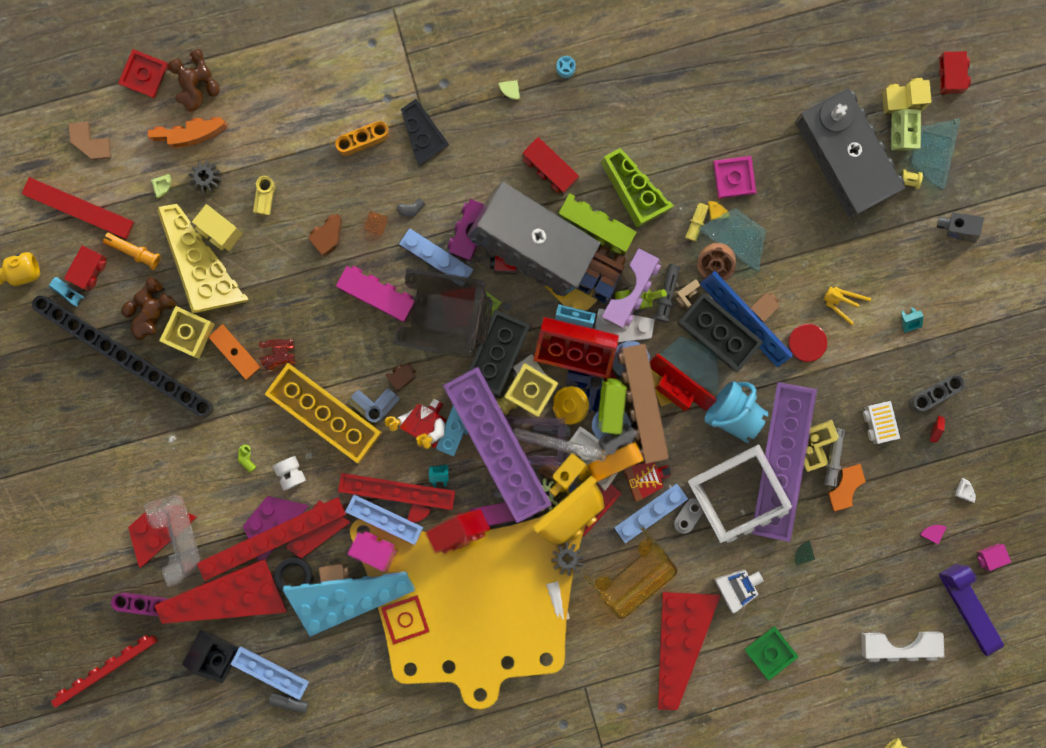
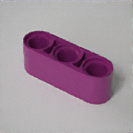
(496, 513)
(131, 603)

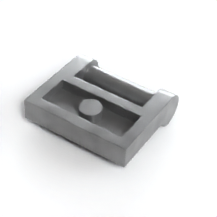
(612, 440)

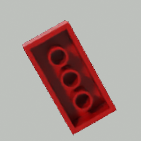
(576, 347)

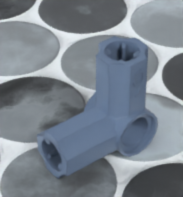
(366, 406)

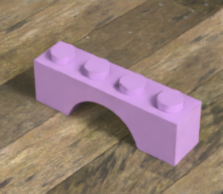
(620, 311)

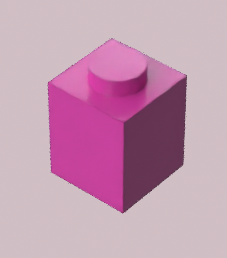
(993, 557)

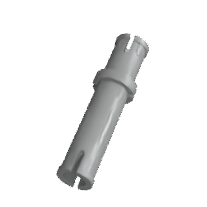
(833, 465)

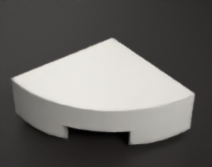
(965, 491)

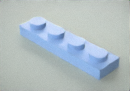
(434, 255)
(651, 513)
(384, 519)
(270, 673)

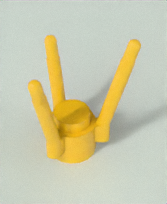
(834, 295)

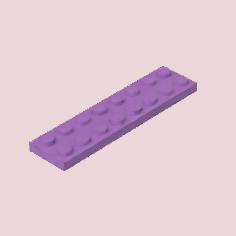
(497, 444)
(786, 456)

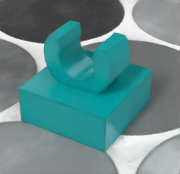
(912, 321)
(438, 474)

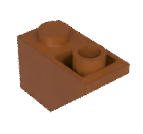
(327, 236)

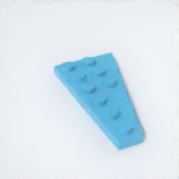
(340, 600)

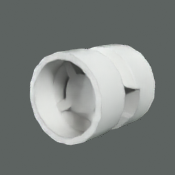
(288, 466)

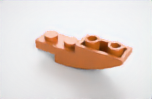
(195, 132)

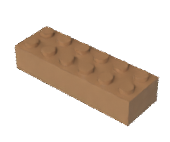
(643, 403)

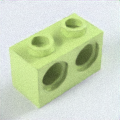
(906, 130)

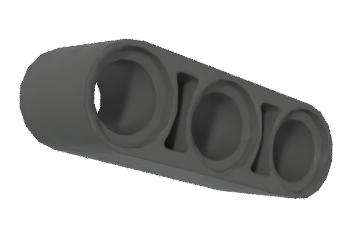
(945, 392)

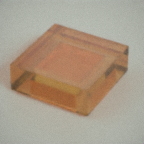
(375, 222)

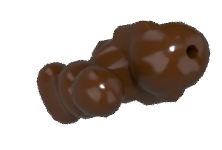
(189, 78)
(151, 308)

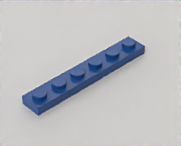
(735, 306)

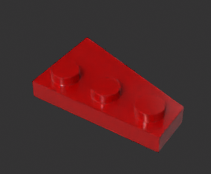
(308, 542)

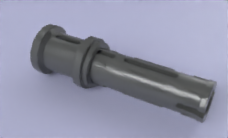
(666, 303)

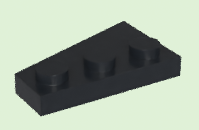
(423, 133)

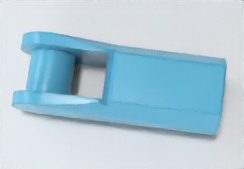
(64, 290)

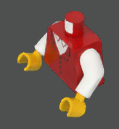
(421, 423)

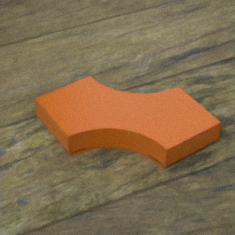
(850, 480)

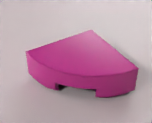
(933, 533)

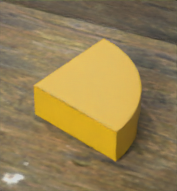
(715, 210)

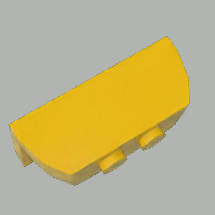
(572, 514)

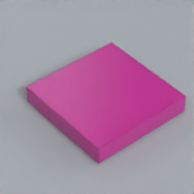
(734, 177)

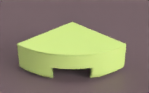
(510, 89)
(162, 185)

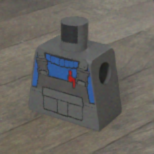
(970, 226)

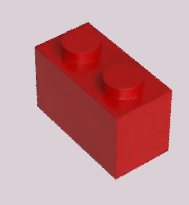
(954, 72)
(86, 268)

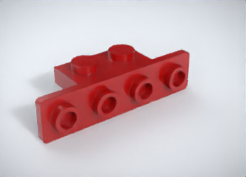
(678, 386)

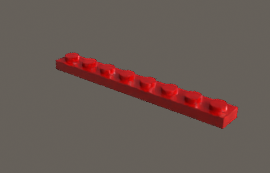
(271, 538)

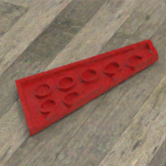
(236, 594)
(683, 630)

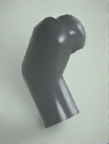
(410, 210)

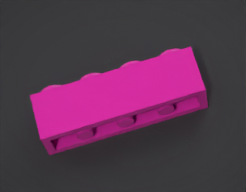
(376, 294)

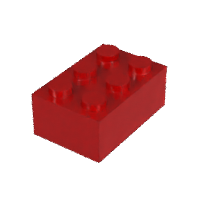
(458, 532)

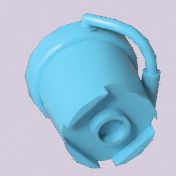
(737, 411)

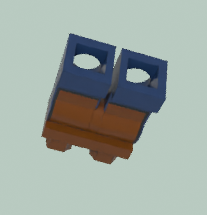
(606, 270)

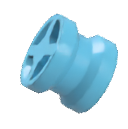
(565, 63)

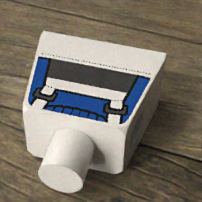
(738, 588)

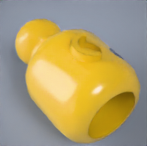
(19, 269)

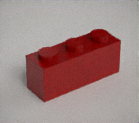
(549, 166)

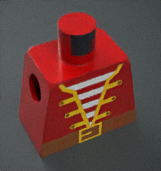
(645, 479)

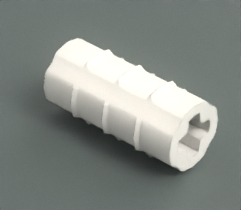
(554, 592)

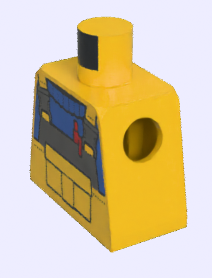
(574, 472)

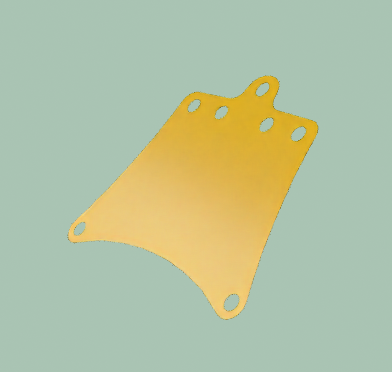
(478, 608)

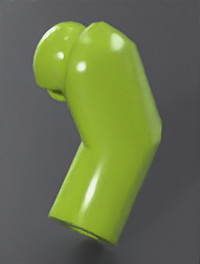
(244, 458)

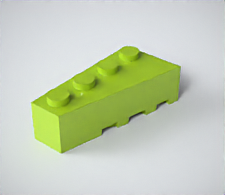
(634, 189)
(597, 225)

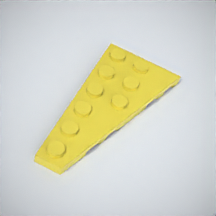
(199, 268)

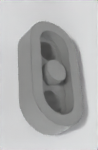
(688, 515)

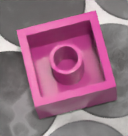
(372, 551)

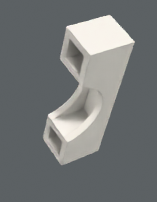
(925, 645)

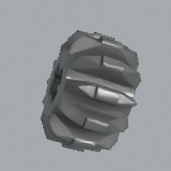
(197, 179)
(572, 554)

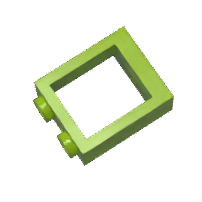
(611, 406)

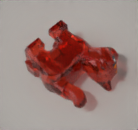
(280, 354)

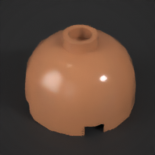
(717, 258)

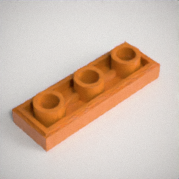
(226, 344)

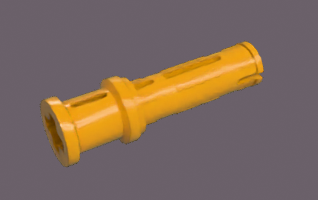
(139, 253)

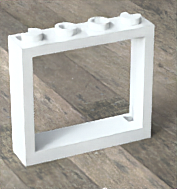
(747, 527)

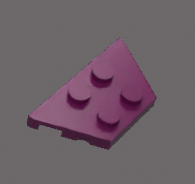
(270, 514)

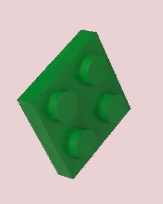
(771, 653)

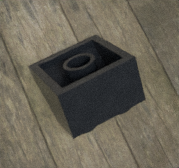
(210, 656)

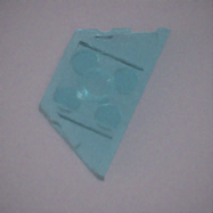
(936, 151)
(738, 233)
(694, 362)

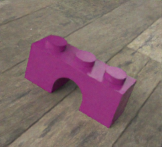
(460, 245)

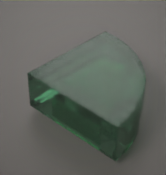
(804, 553)

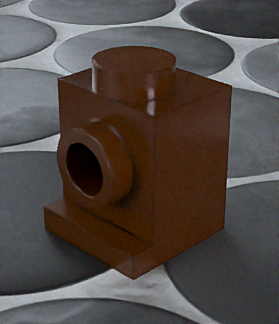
(402, 376)

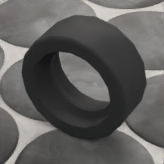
(290, 561)

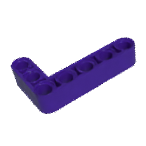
(957, 582)

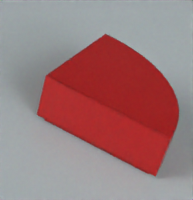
(937, 429)
(418, 513)

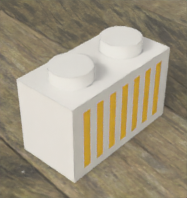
(881, 422)

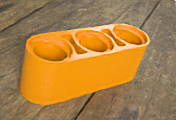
(355, 145)
(615, 462)

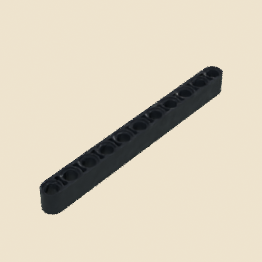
(114, 354)

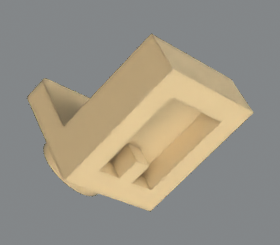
(690, 290)

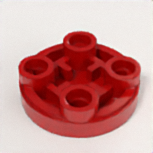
(807, 342)

